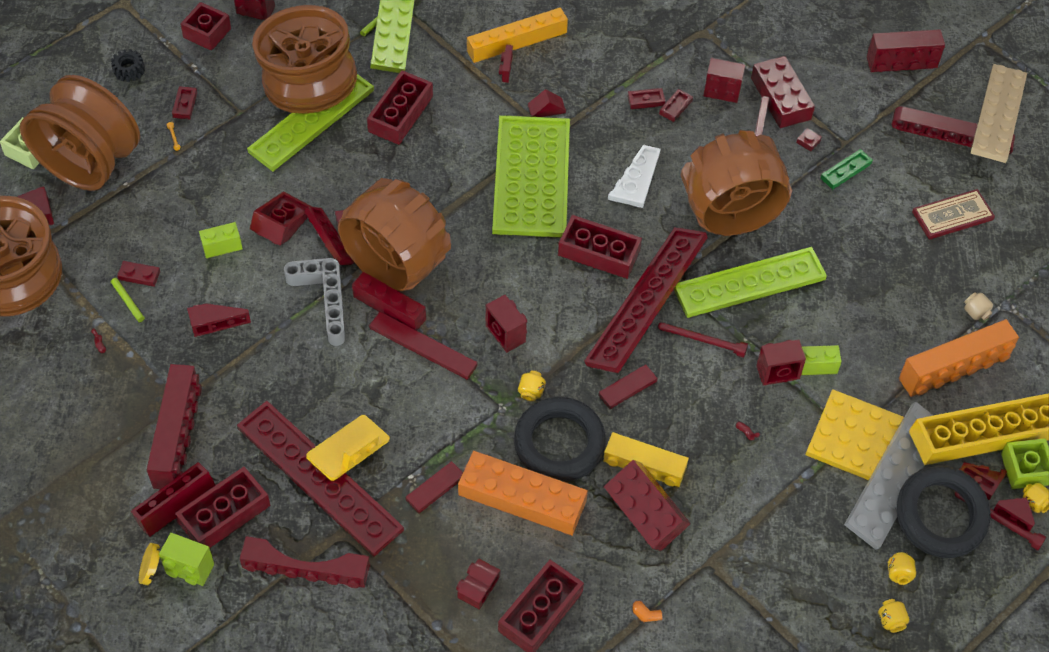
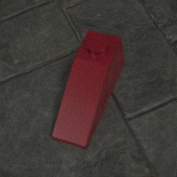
(213, 318)

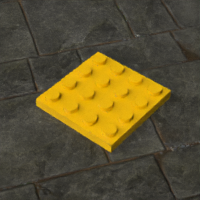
(853, 434)

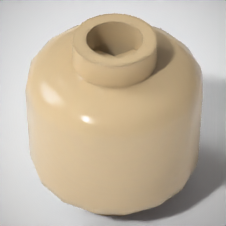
(978, 306)

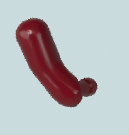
(98, 341)
(746, 430)

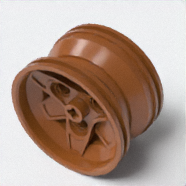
(305, 59)
(80, 132)
(27, 265)

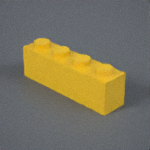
(659, 462)

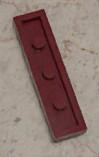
(328, 234)

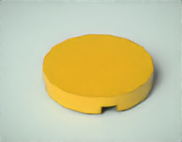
(149, 564)

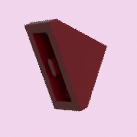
(546, 105)
(1016, 511)

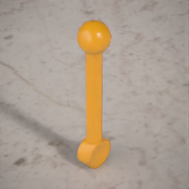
(170, 125)

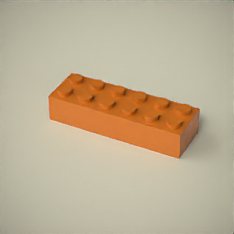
(958, 358)
(522, 492)

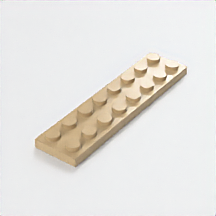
(999, 113)

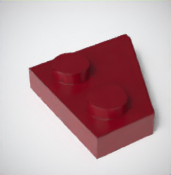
(986, 478)

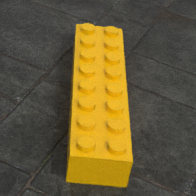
(980, 429)

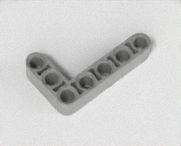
(317, 272)

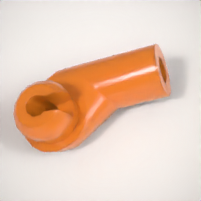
(644, 613)

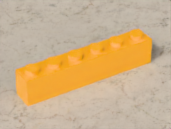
(519, 34)

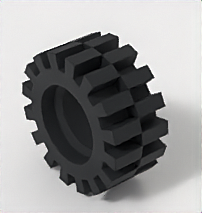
(128, 72)

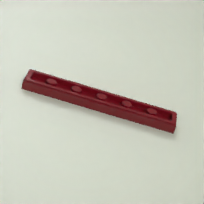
(423, 345)

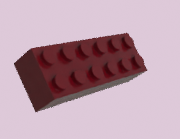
(174, 425)

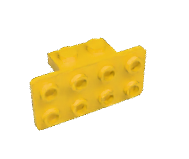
(347, 447)

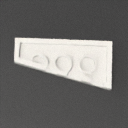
(635, 183)

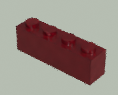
(388, 301)
(162, 506)

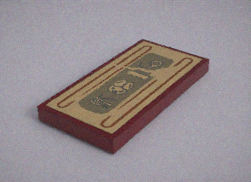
(953, 214)

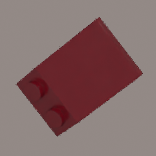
(279, 218)

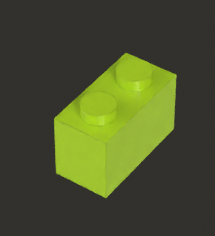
(220, 240)
(821, 360)

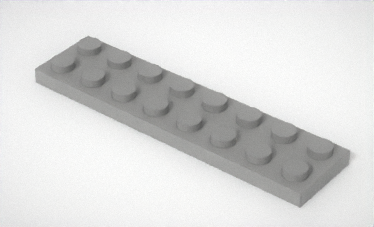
(877, 504)

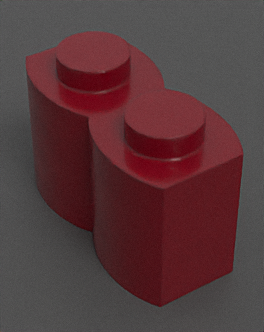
(478, 584)

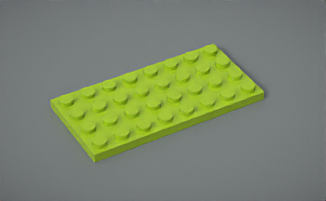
(531, 176)

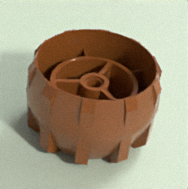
(736, 183)
(394, 234)

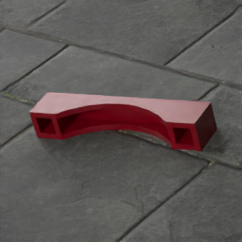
(262, 556)

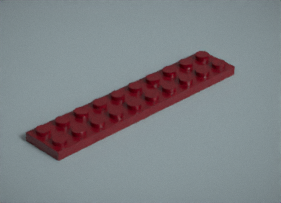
(645, 300)
(338, 498)

